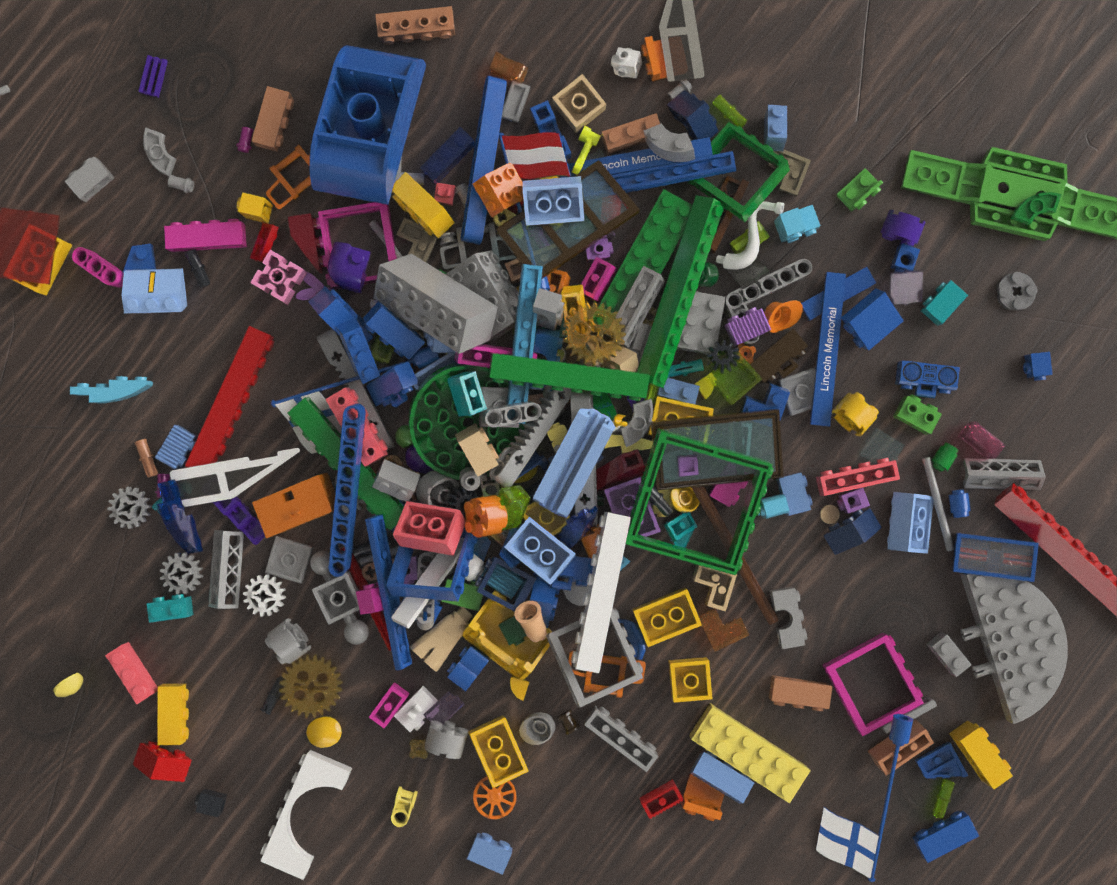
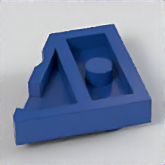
(941, 763)

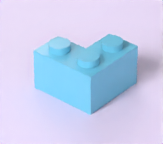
(797, 222)

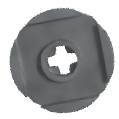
(1005, 293)

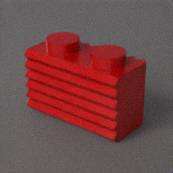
(661, 799)

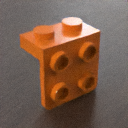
(655, 58)
(500, 189)
(702, 799)

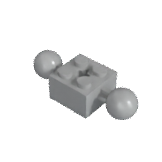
(333, 610)

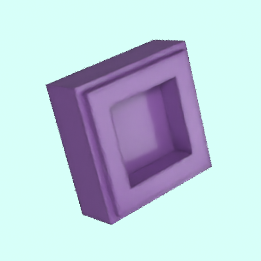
(687, 465)

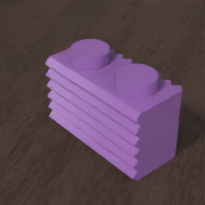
(747, 327)

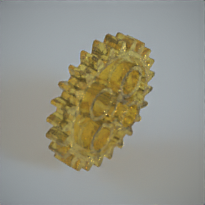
(609, 325)
(308, 703)

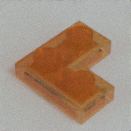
(719, 634)

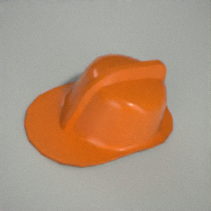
(783, 315)

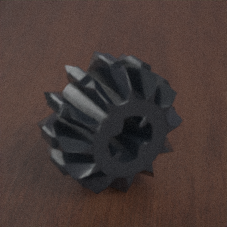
(724, 363)
(458, 498)

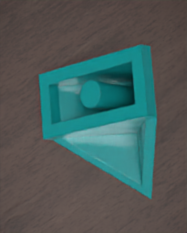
(680, 529)

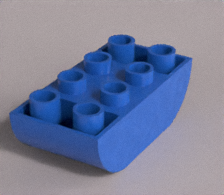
(364, 123)

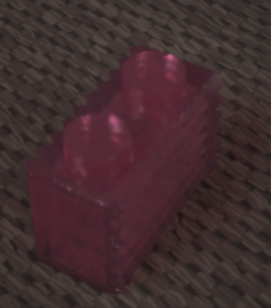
(982, 440)

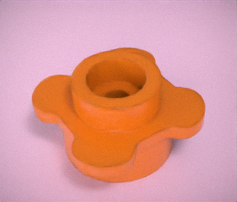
(750, 352)

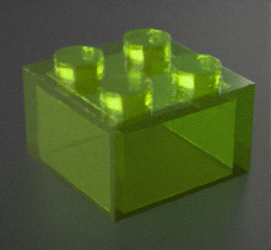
(737, 382)

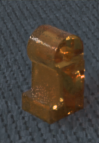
(508, 68)

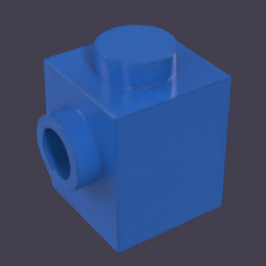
(1038, 365)

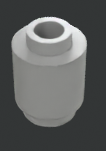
(468, 473)

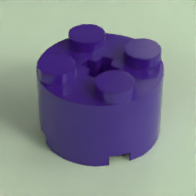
(902, 227)

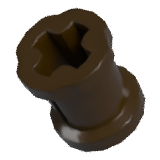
(568, 722)

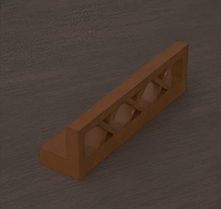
(728, 215)

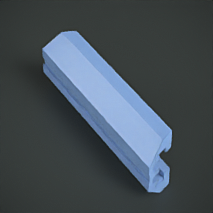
(574, 461)

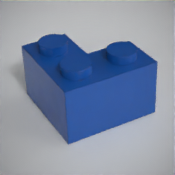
(775, 399)
(545, 597)

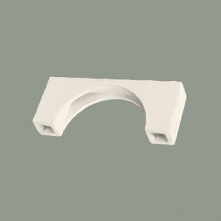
(283, 850)

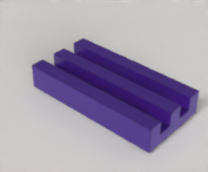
(142, 89)

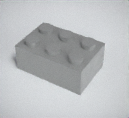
(702, 323)

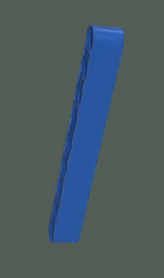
(483, 157)
(352, 483)

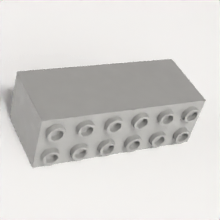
(435, 303)

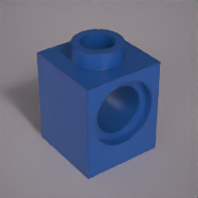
(907, 251)

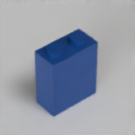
(871, 319)

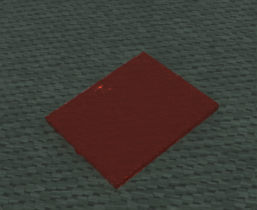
(27, 245)

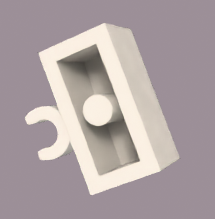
(412, 712)

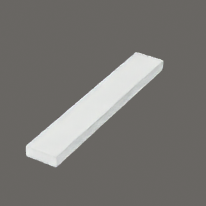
(433, 576)

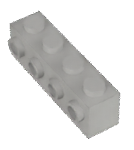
(620, 738)

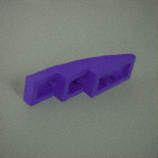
(242, 518)

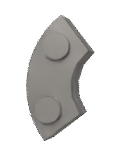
(669, 145)

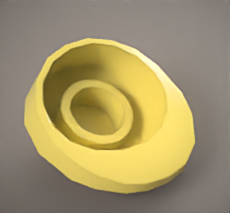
(69, 685)

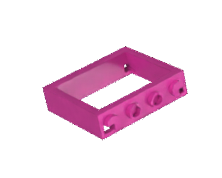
(325, 239)
(830, 668)

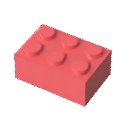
(429, 528)

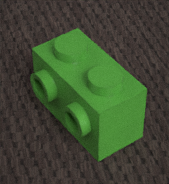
(917, 414)

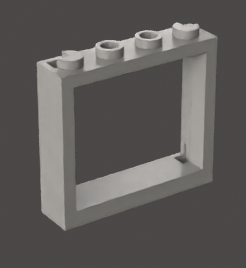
(568, 672)

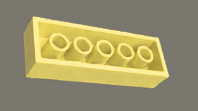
(749, 753)

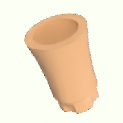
(531, 620)

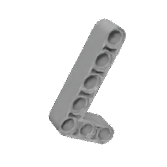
(760, 291)

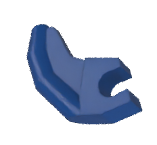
(635, 637)

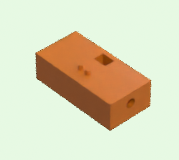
(295, 505)

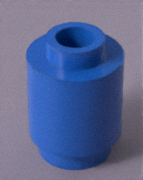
(959, 503)

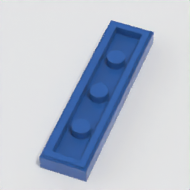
(853, 285)

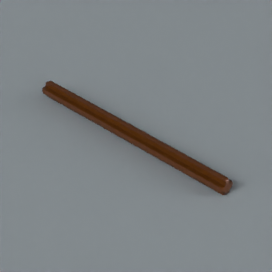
(726, 539)

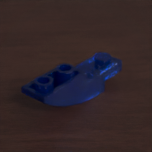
(179, 525)
(577, 527)

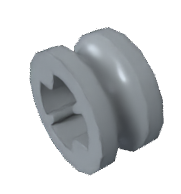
(447, 239)

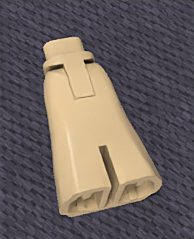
(441, 639)

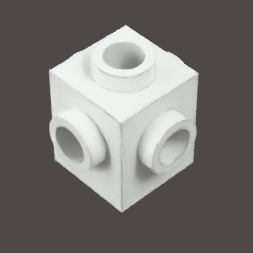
(626, 62)

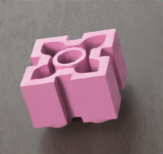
(276, 266)

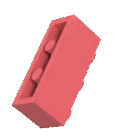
(132, 672)

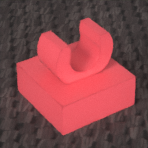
(445, 193)

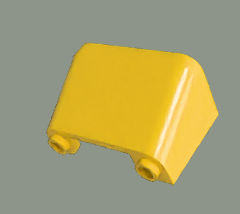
(488, 638)

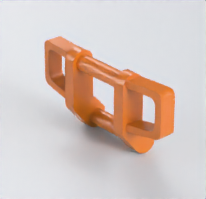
(279, 167)
(609, 660)

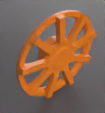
(494, 797)

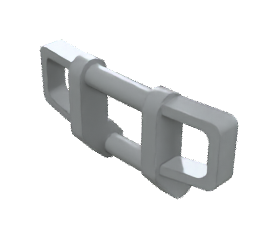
(488, 228)

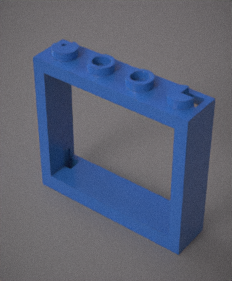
(401, 564)

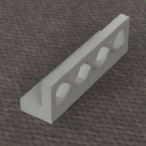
(639, 302)
(1002, 479)
(219, 569)

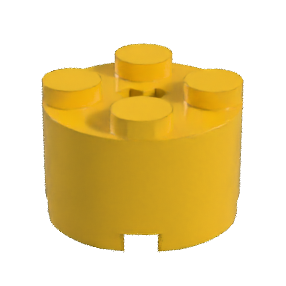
(855, 413)

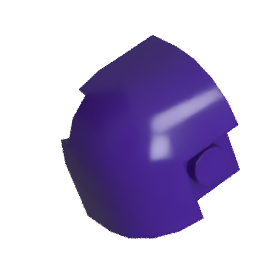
(348, 266)

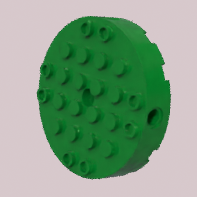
(435, 421)

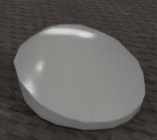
(537, 728)

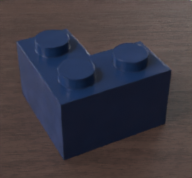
(693, 115)
(853, 531)

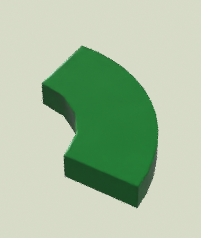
(1035, 205)

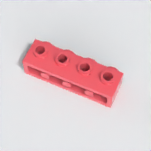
(373, 447)
(857, 478)

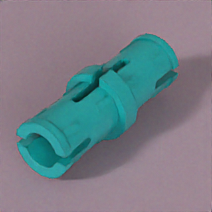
(696, 365)

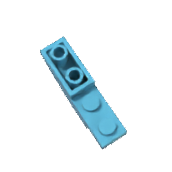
(118, 389)

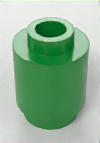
(944, 457)

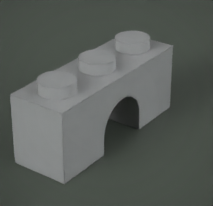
(548, 309)
(792, 634)

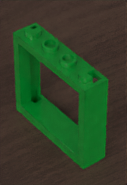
(764, 151)

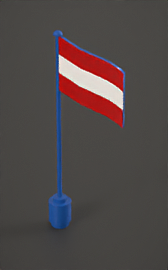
(535, 158)

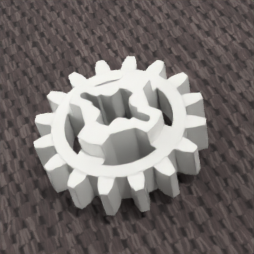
(263, 603)

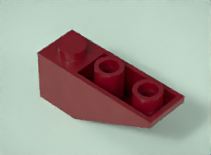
(304, 233)
(620, 470)

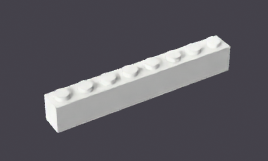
(601, 592)

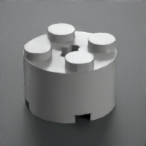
(433, 488)
(287, 641)
(446, 739)

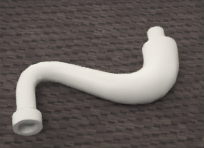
(746, 257)

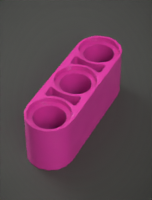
(91, 265)

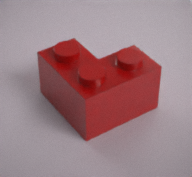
(160, 763)

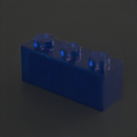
(447, 156)

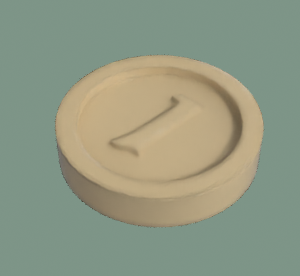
(829, 514)

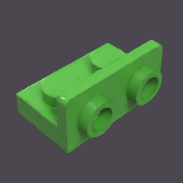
(856, 191)

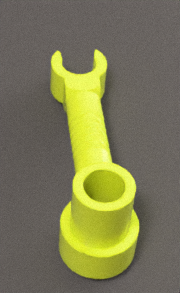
(589, 138)

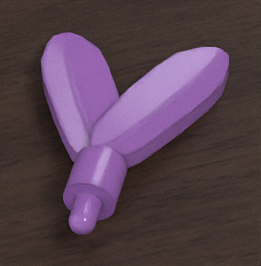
(310, 292)

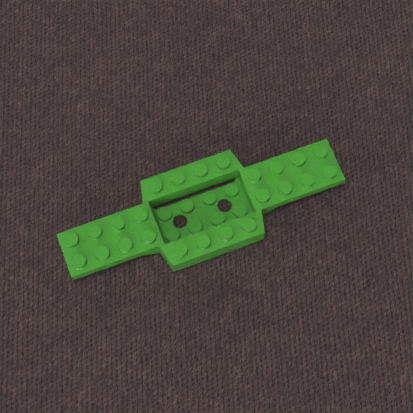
(1024, 177)

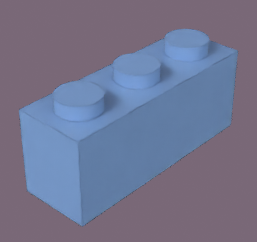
(722, 777)

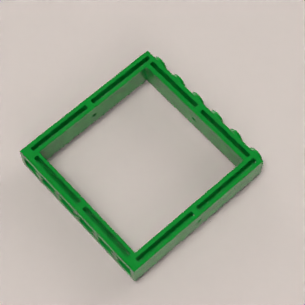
(745, 524)

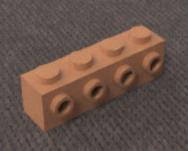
(415, 24)

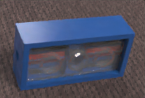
(995, 557)

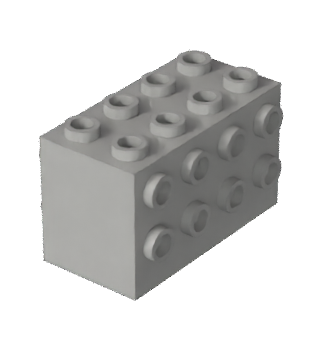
(489, 280)

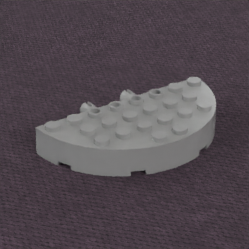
(1020, 640)

